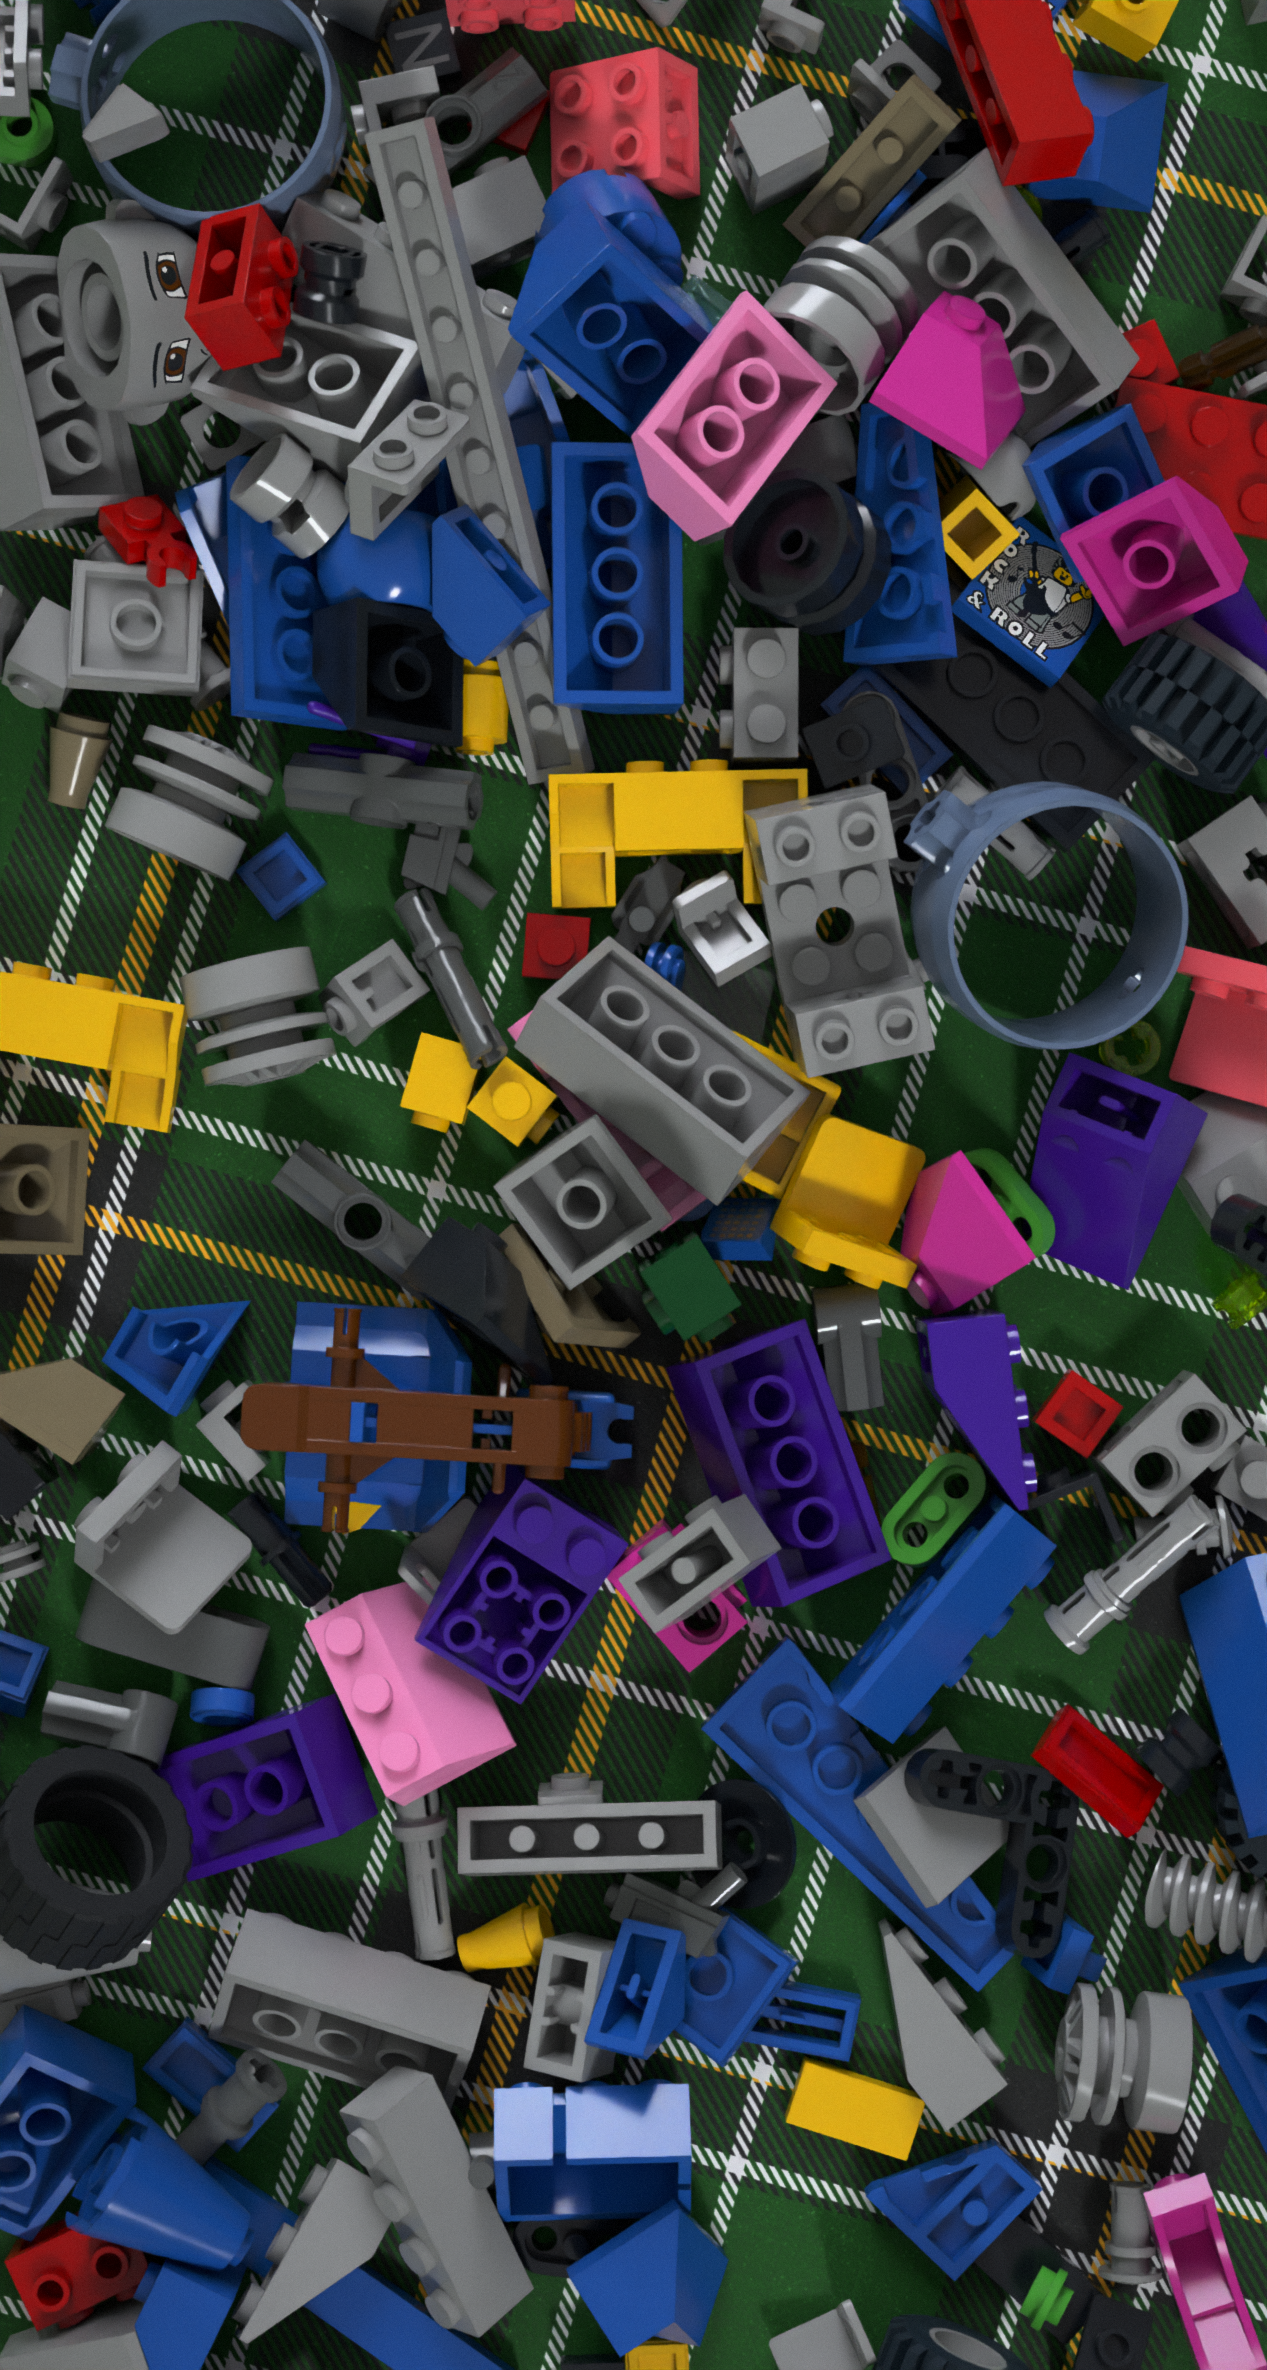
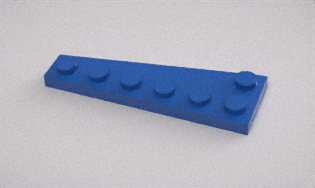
(816, 1762)

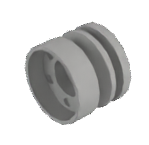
(847, 313)
(189, 801)
(257, 1016)
(1115, 2057)

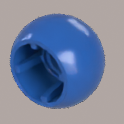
(387, 570)

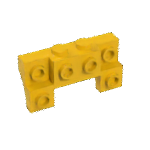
(654, 815)
(101, 1030)

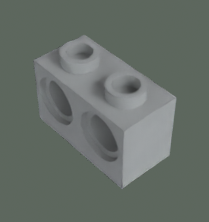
(1160, 1431)

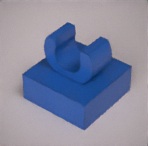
(1068, 1959)

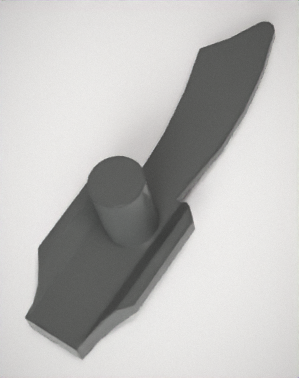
(647, 905)

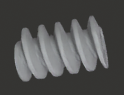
(1208, 1906)

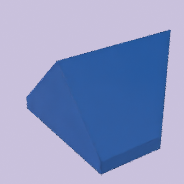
(172, 1350)

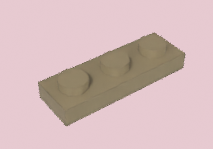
(875, 165)

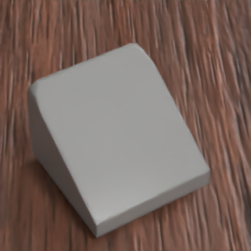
(123, 125)

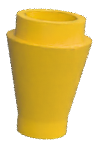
(508, 1940)

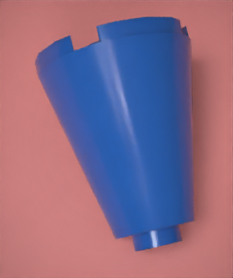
(159, 2200)

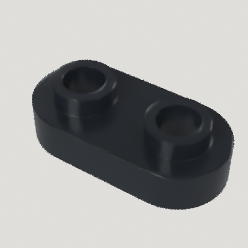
(572, 2242)

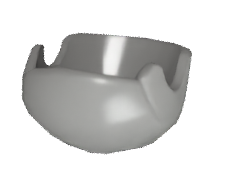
(1004, 477)

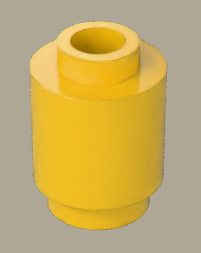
(483, 709)

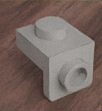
(790, 27)
(719, 928)

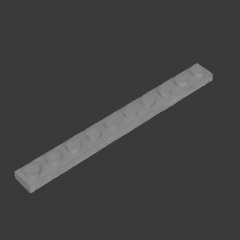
(465, 380)

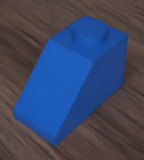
(478, 588)

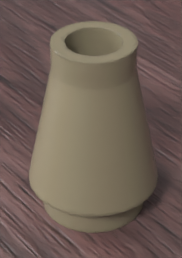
(76, 756)

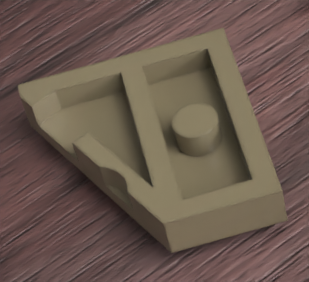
(560, 1312)

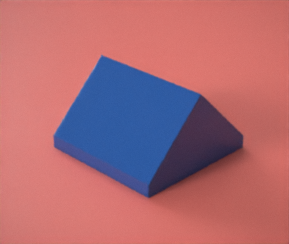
(1090, 471)

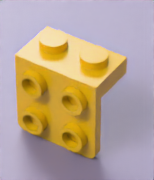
(850, 1201)

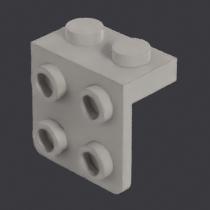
(158, 1542)

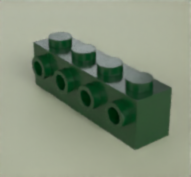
(687, 1290)

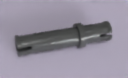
(441, 959)

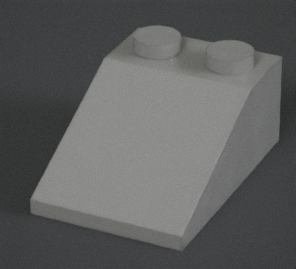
(325, 391)

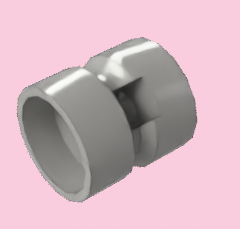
(283, 488)

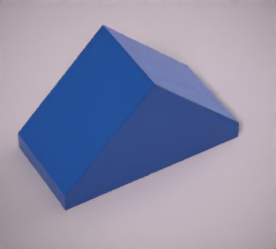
(640, 1991)

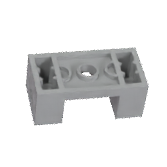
(853, 996)

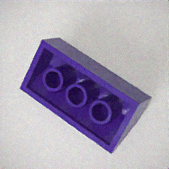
(775, 1434)

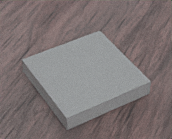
(132, 632)
(930, 1844)

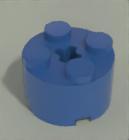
(627, 206)

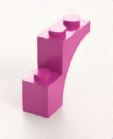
(1201, 2274)

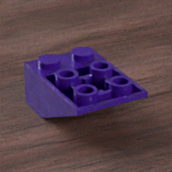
(1109, 1165)
(970, 1375)
(518, 1583)

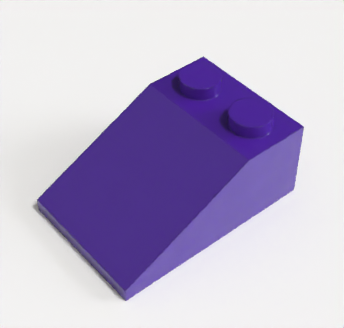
(269, 1786)

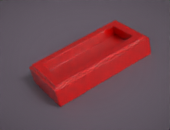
(1097, 1771)

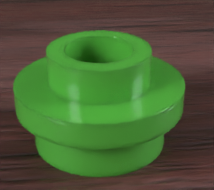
(1047, 2298)

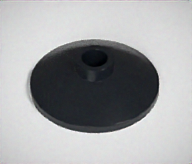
(754, 1810)

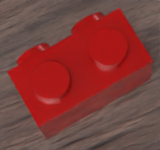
(241, 287)
(70, 2272)

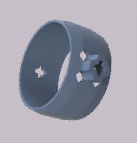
(90, 70)
(950, 842)

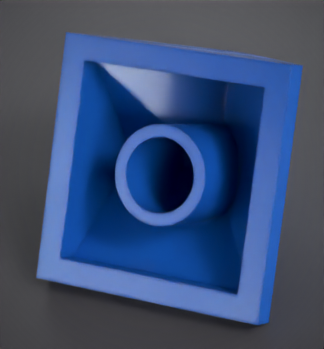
(653, 2280)

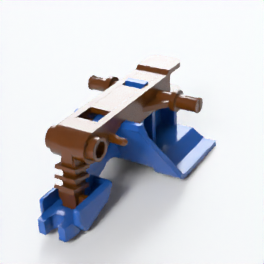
(388, 1419)

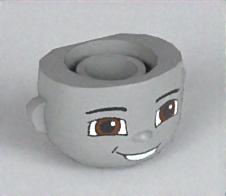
(125, 312)

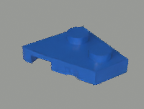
(956, 2202)

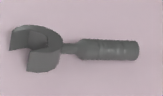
(481, 2170)

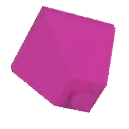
(955, 381)
(1157, 558)
(957, 1236)

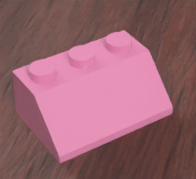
(728, 419)
(408, 1706)

